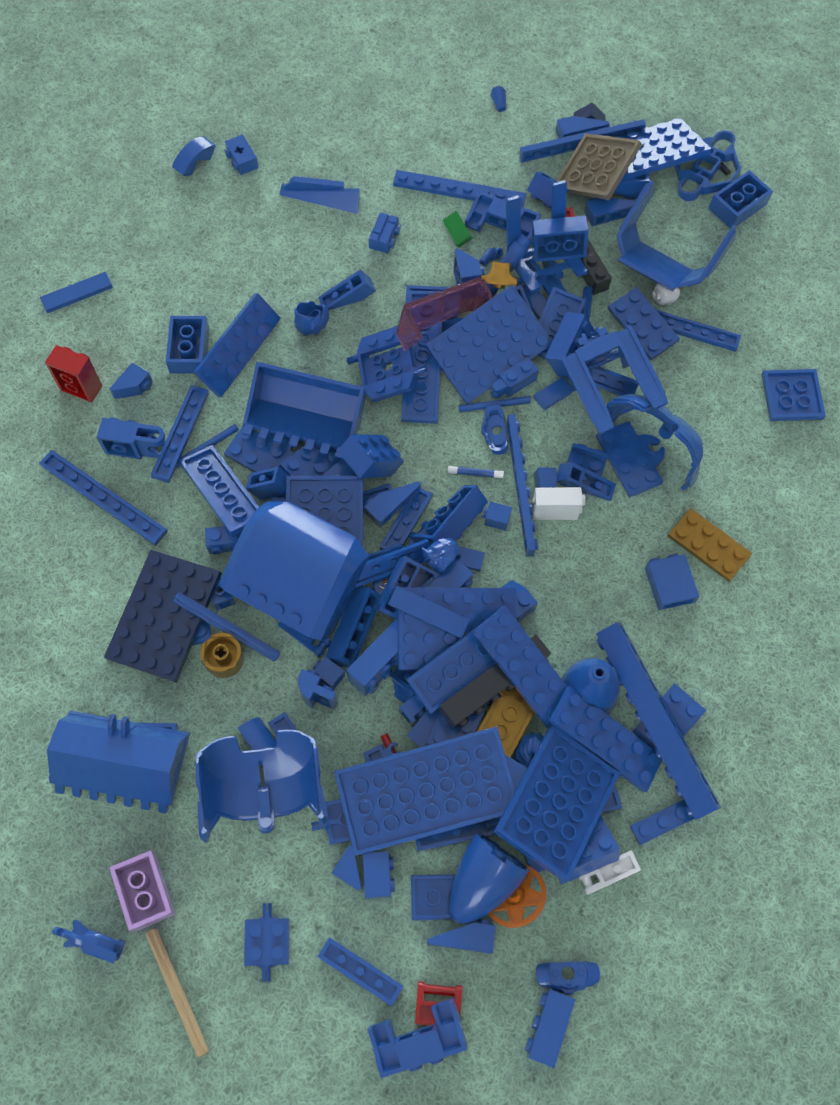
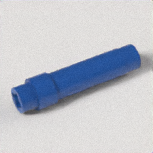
(516, 252)

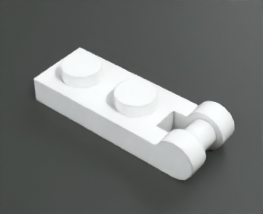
(611, 873)

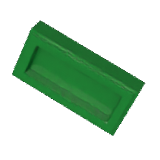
(457, 229)

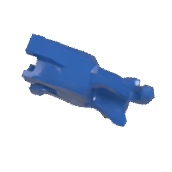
(91, 942)

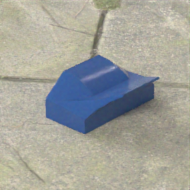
(402, 688)

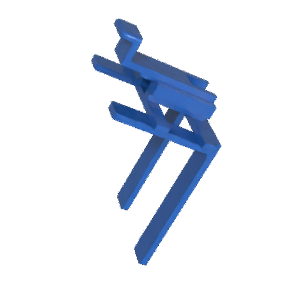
(527, 269)

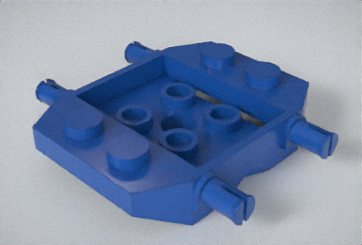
(383, 383)

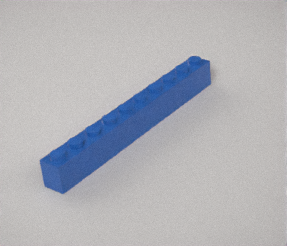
(658, 722)

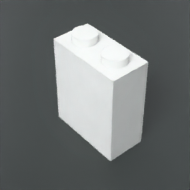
(557, 503)

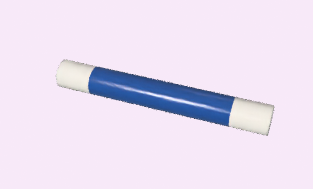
(475, 472)

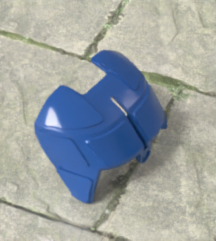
(671, 423)
(232, 788)

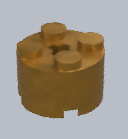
(214, 649)

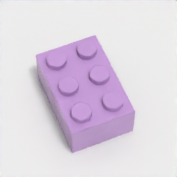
(142, 891)

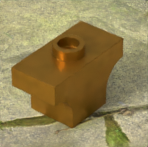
(500, 275)

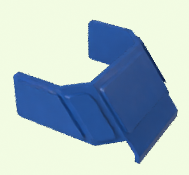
(656, 264)

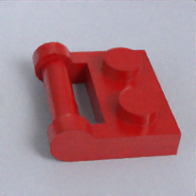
(423, 1008)

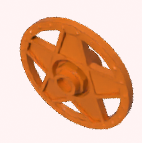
(522, 898)

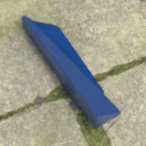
(322, 192)

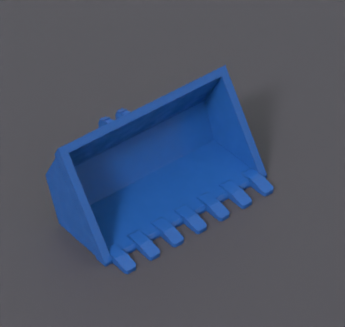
(116, 759)

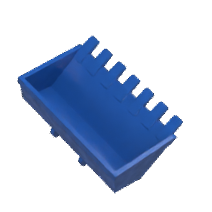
(303, 408)

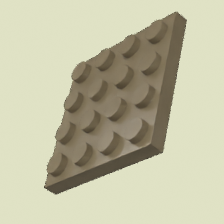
(599, 165)

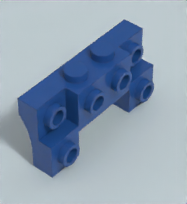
(493, 211)
(419, 1046)

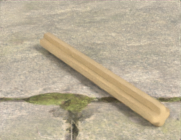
(177, 992)

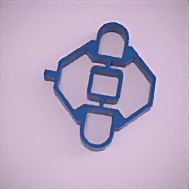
(702, 175)

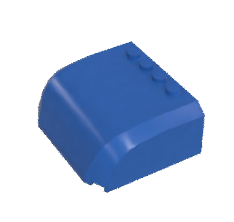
(295, 568)

